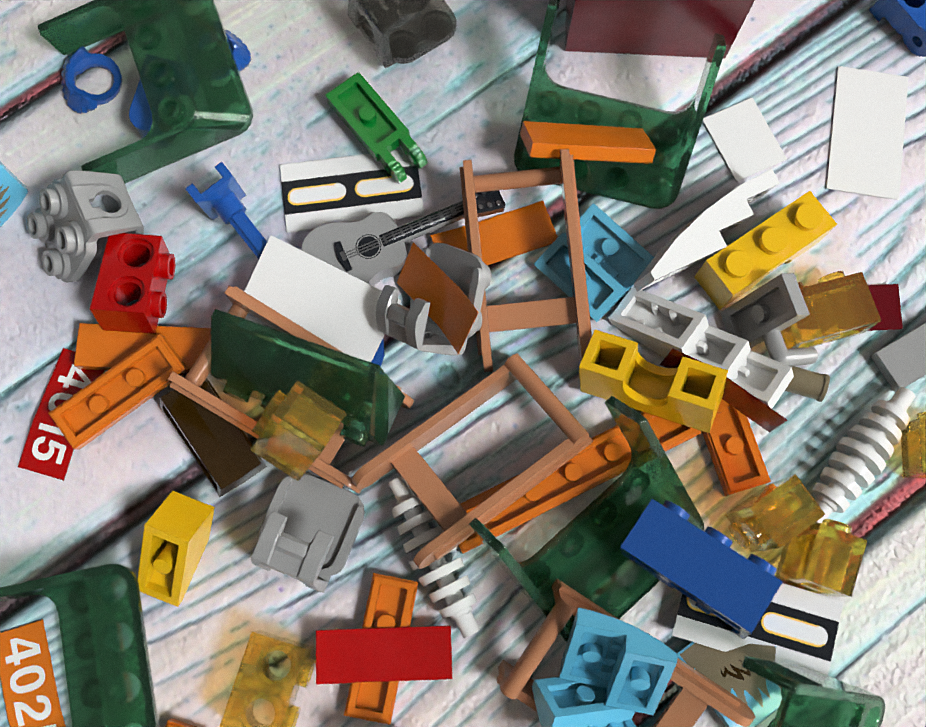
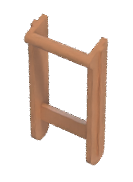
(532, 313)
(190, 385)
(431, 491)
(683, 710)

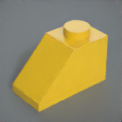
(173, 547)

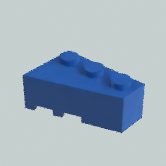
(702, 566)

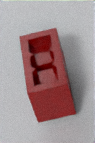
(123, 282)

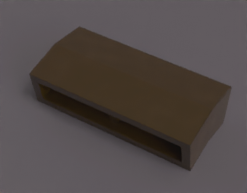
(213, 442)

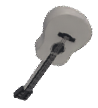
(376, 245)

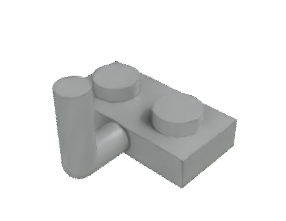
(766, 313)

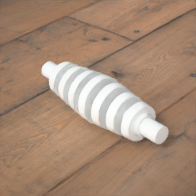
(862, 453)
(441, 571)

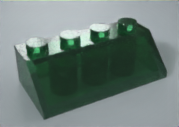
(263, 360)

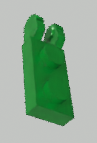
(374, 124)

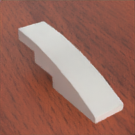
(703, 235)
(668, 325)

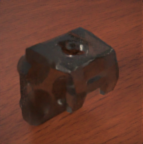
(402, 28)

